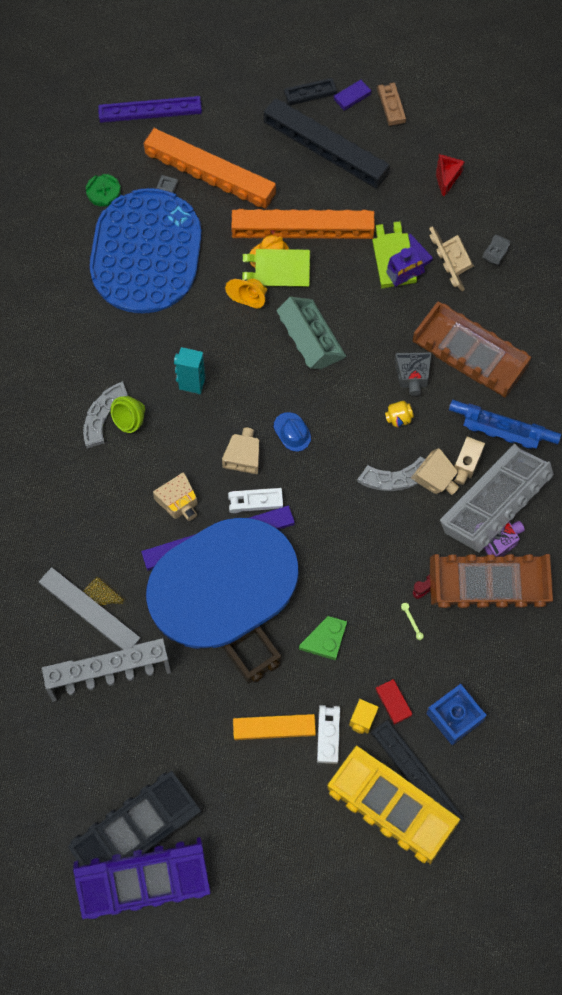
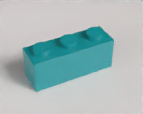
(190, 370)

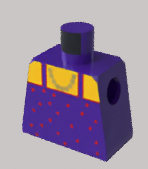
(404, 266)

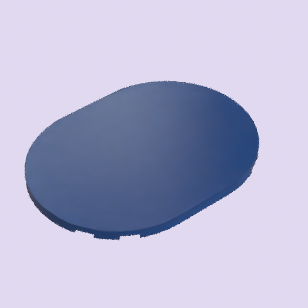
(141, 255)
(222, 583)

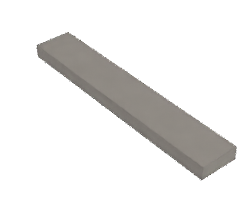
(89, 610)

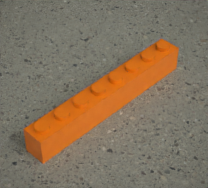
(210, 168)
(303, 224)

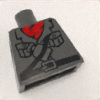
(413, 371)

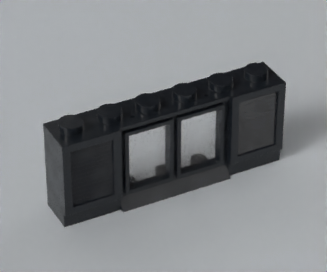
(139, 823)

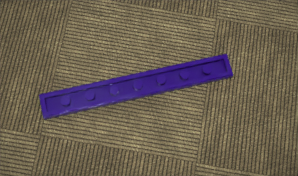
(277, 518)

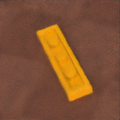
(274, 727)

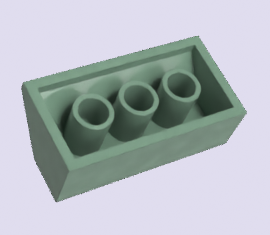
(310, 332)

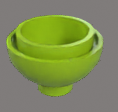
(127, 413)

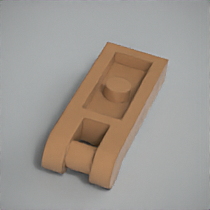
(391, 104)

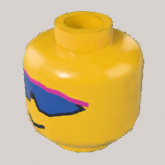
(399, 414)

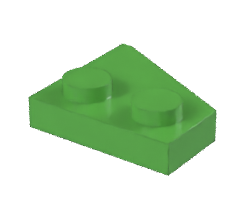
(325, 638)

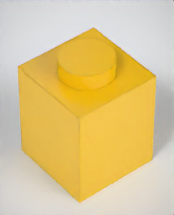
(363, 717)

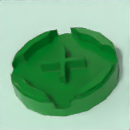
(103, 189)

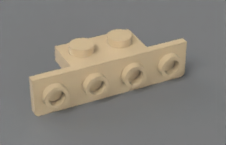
(455, 256)

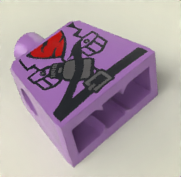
(505, 540)

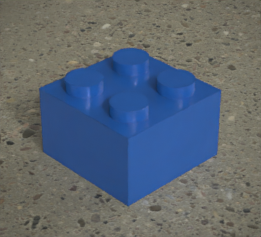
(456, 714)

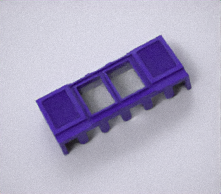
(141, 880)

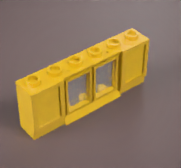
(393, 805)

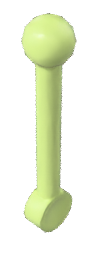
(405, 607)

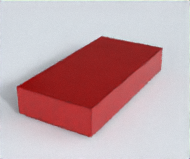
(393, 702)

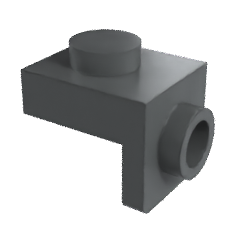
(497, 249)

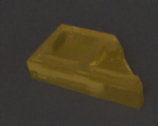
(102, 593)

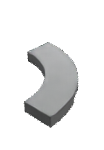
(98, 414)
(389, 480)

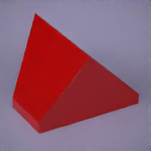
(448, 172)

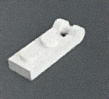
(255, 500)
(328, 735)

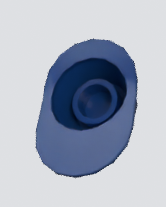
(292, 431)

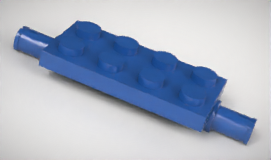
(502, 426)

